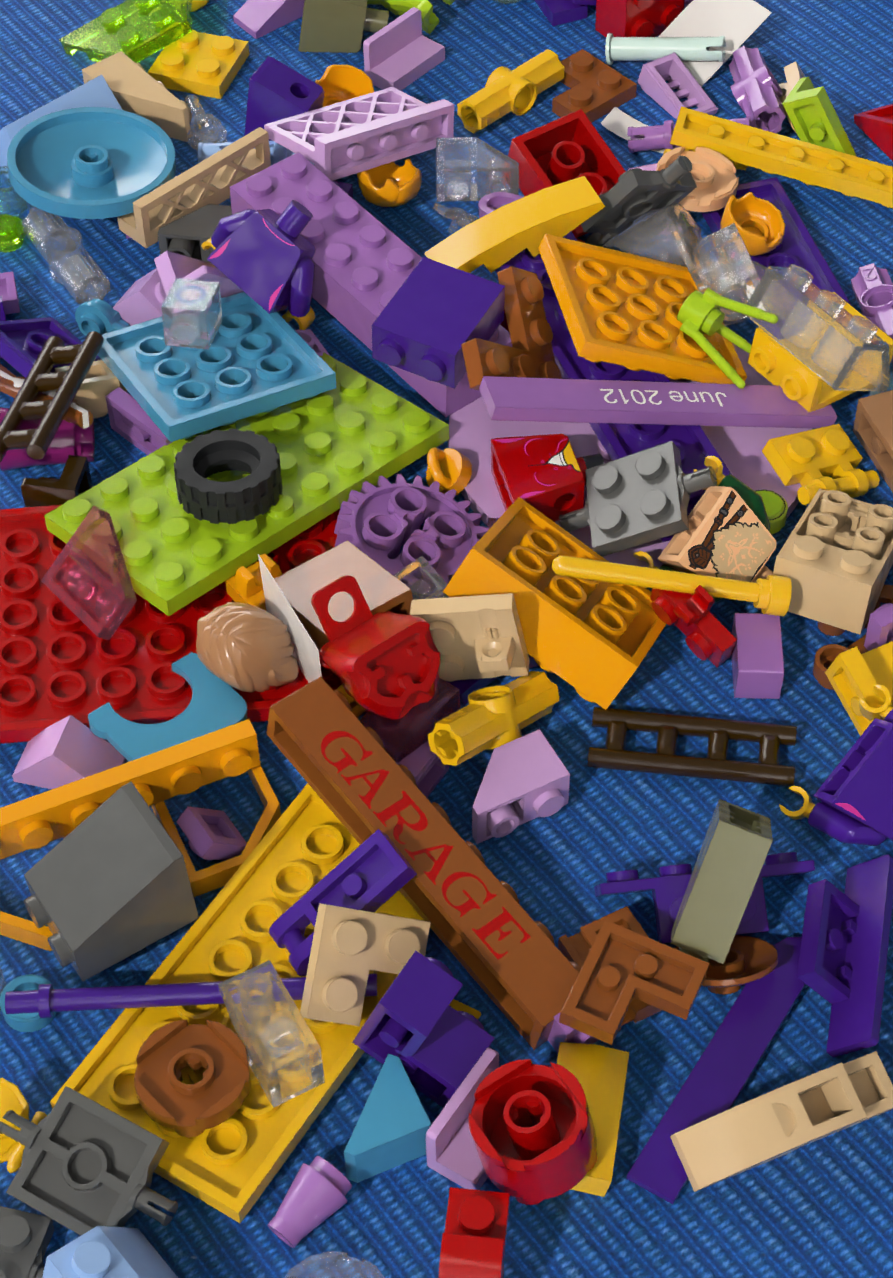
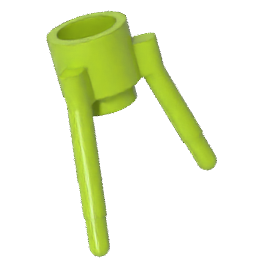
(702, 315)

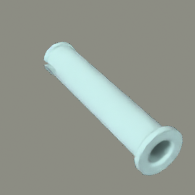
(657, 47)

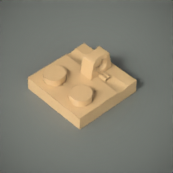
(476, 636)

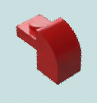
(474, 1234)

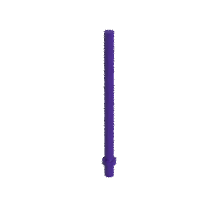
(50, 1000)

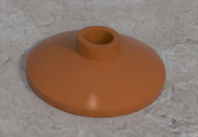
(745, 962)

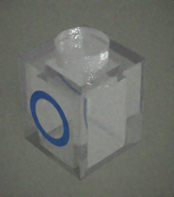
(192, 313)

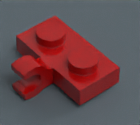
(693, 617)

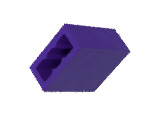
(433, 317)

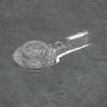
(203, 126)

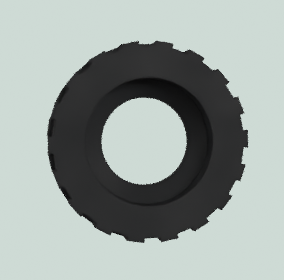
(228, 500)

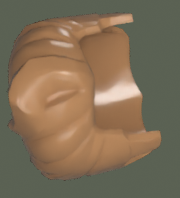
(246, 647)

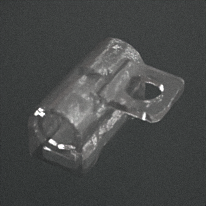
(722, 265)

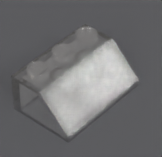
(822, 332)

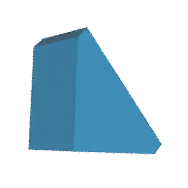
(389, 1127)

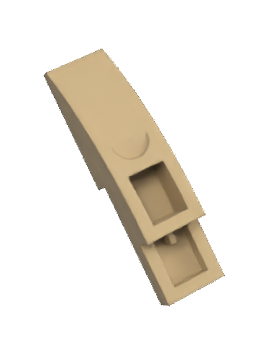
(784, 1120)

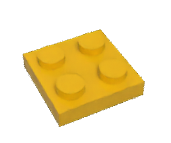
(200, 63)

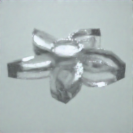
(459, 216)

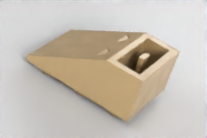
(838, 559)

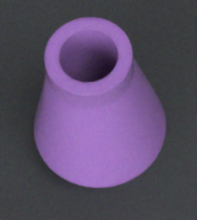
(311, 1199)

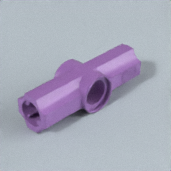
(756, 89)
(875, 296)

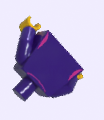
(268, 259)
(859, 791)

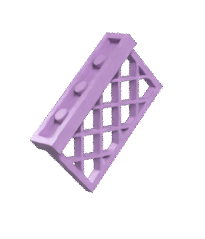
(364, 131)

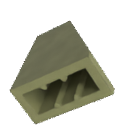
(722, 882)

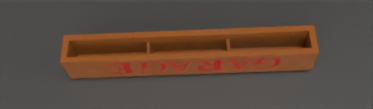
(453, 887)

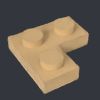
(344, 951)

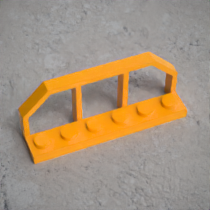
(157, 778)

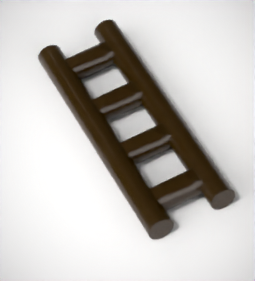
(41, 380)
(718, 734)

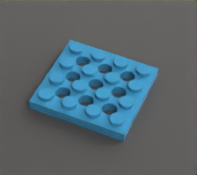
(248, 370)

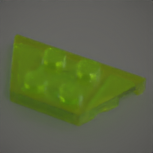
(132, 27)

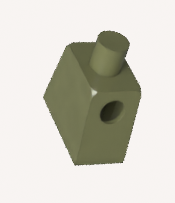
(338, 25)

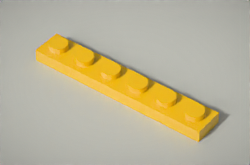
(785, 156)

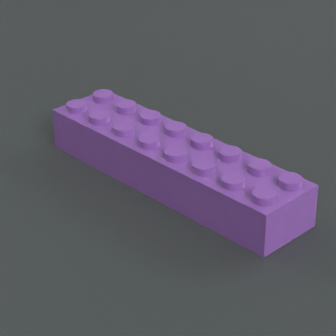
(354, 259)

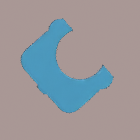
(210, 709)

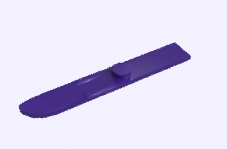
(721, 1069)

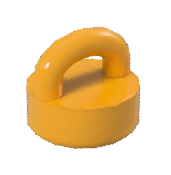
(449, 469)

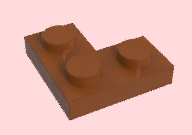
(592, 87)
(629, 967)

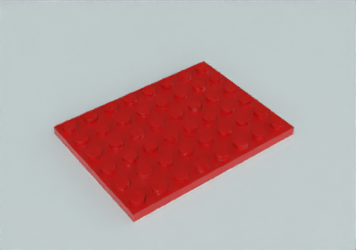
(62, 669)

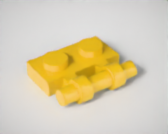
(816, 455)

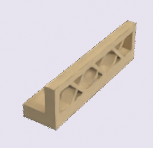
(197, 187)

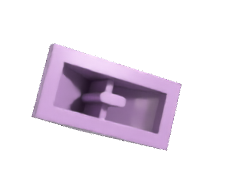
(64, 755)

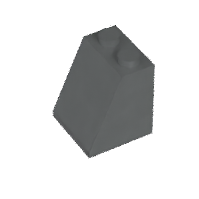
(110, 886)

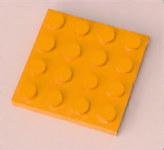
(627, 311)

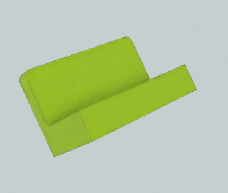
(816, 117)

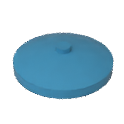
(89, 162)

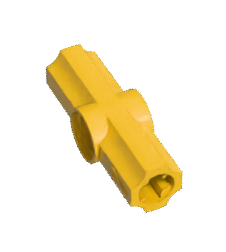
(510, 91)
(493, 717)

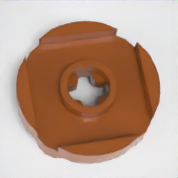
(199, 1105)

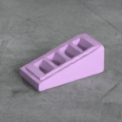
(672, 69)

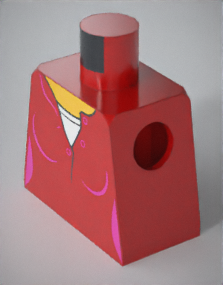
(541, 472)

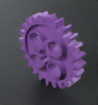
(391, 517)

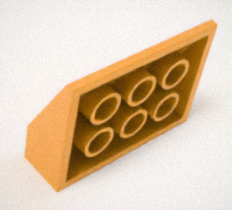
(571, 625)

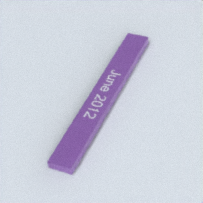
(646, 403)

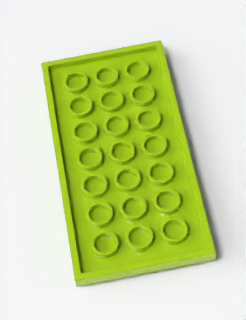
(324, 453)

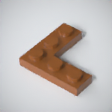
(529, 334)

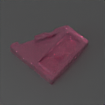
(93, 575)

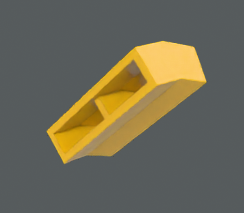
(603, 1079)

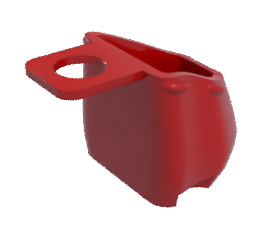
(381, 657)

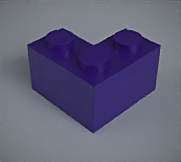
(424, 1031)

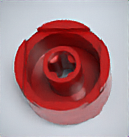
(533, 1130)

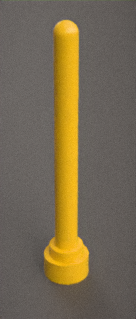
(768, 594)

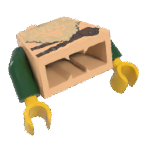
(725, 534)

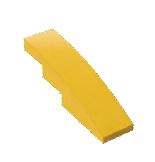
(518, 226)

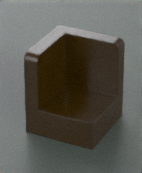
(52, 491)

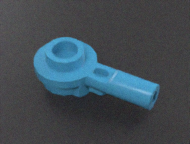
(98, 317)

